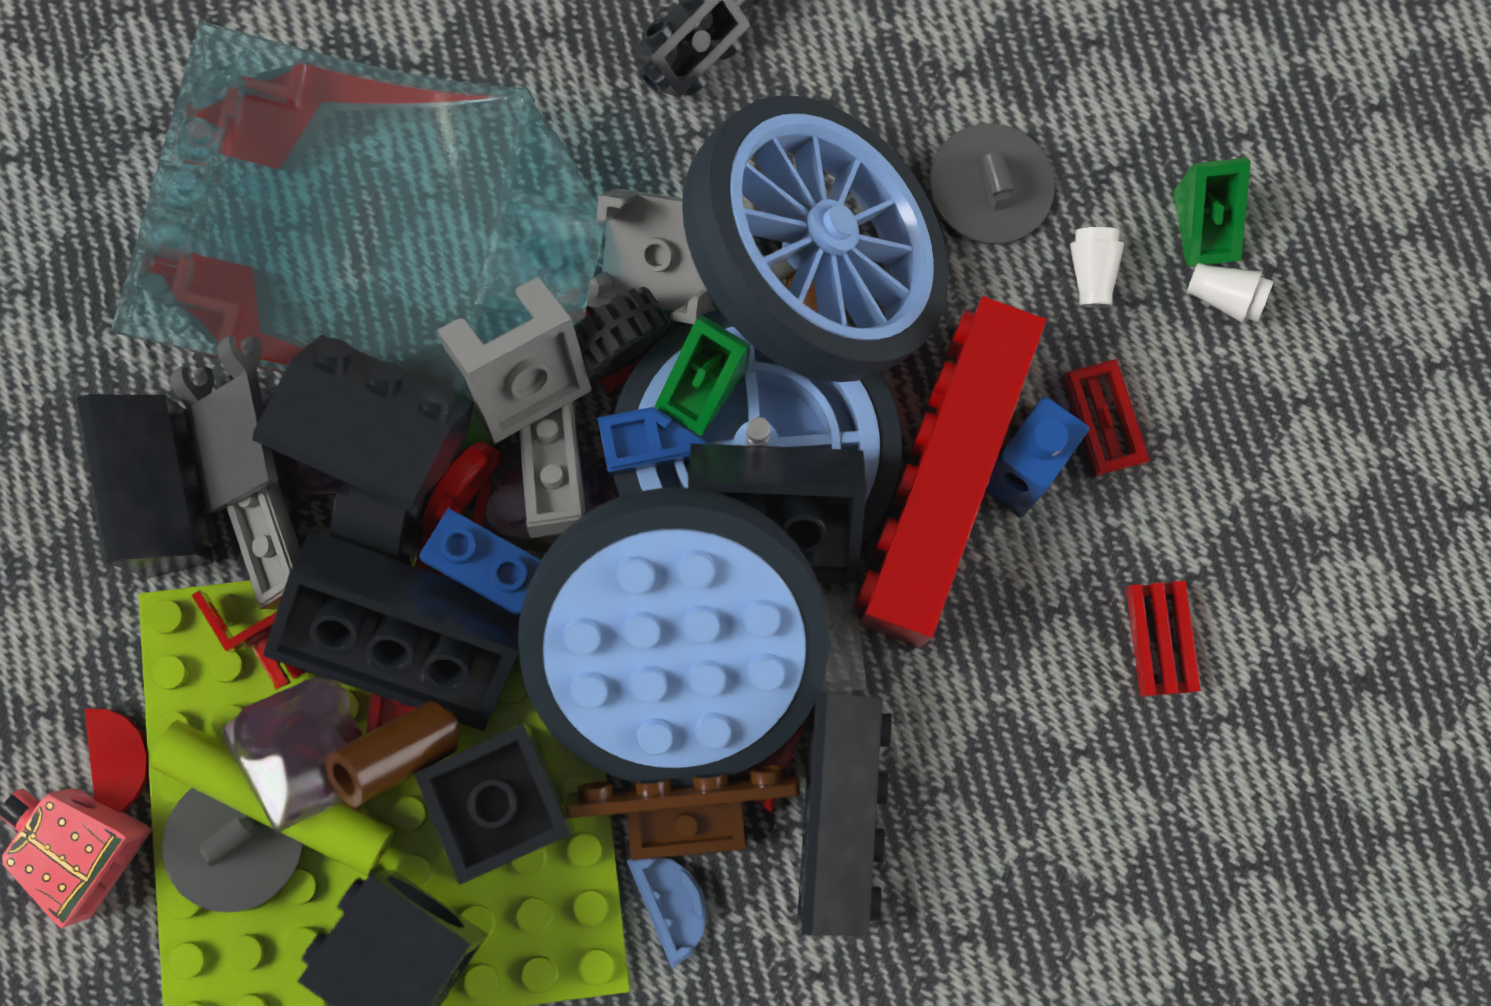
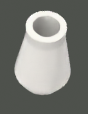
(1096, 264)
(1231, 290)

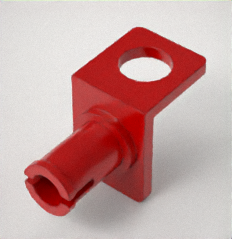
(253, 637)

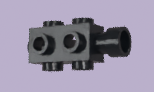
(690, 47)

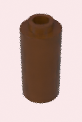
(392, 753)

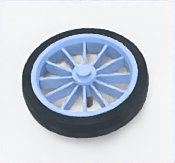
(817, 239)

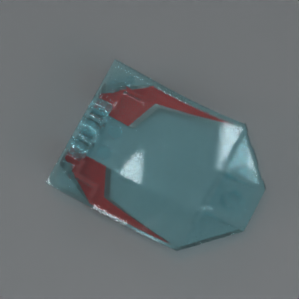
(351, 210)

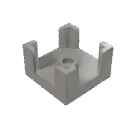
(648, 250)
(522, 371)

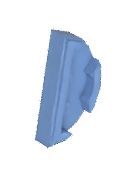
(673, 903)

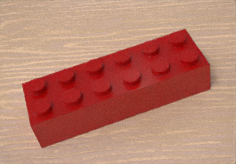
(952, 471)

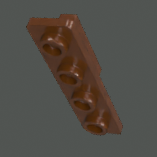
(684, 818)

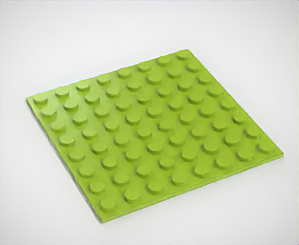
(546, 915)

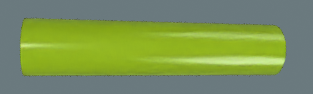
(212, 770)

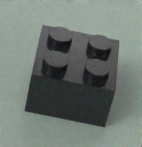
(494, 803)

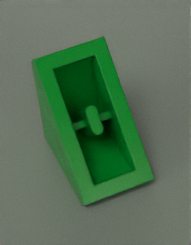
(1213, 210)
(703, 375)

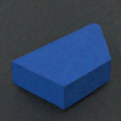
(643, 440)

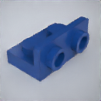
(480, 560)

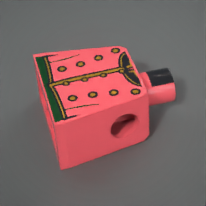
(69, 850)

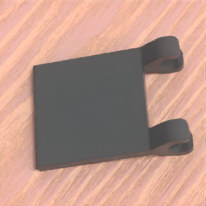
(224, 425)

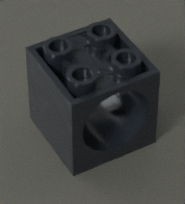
(390, 947)

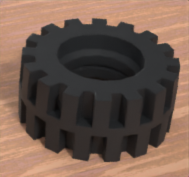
(621, 332)

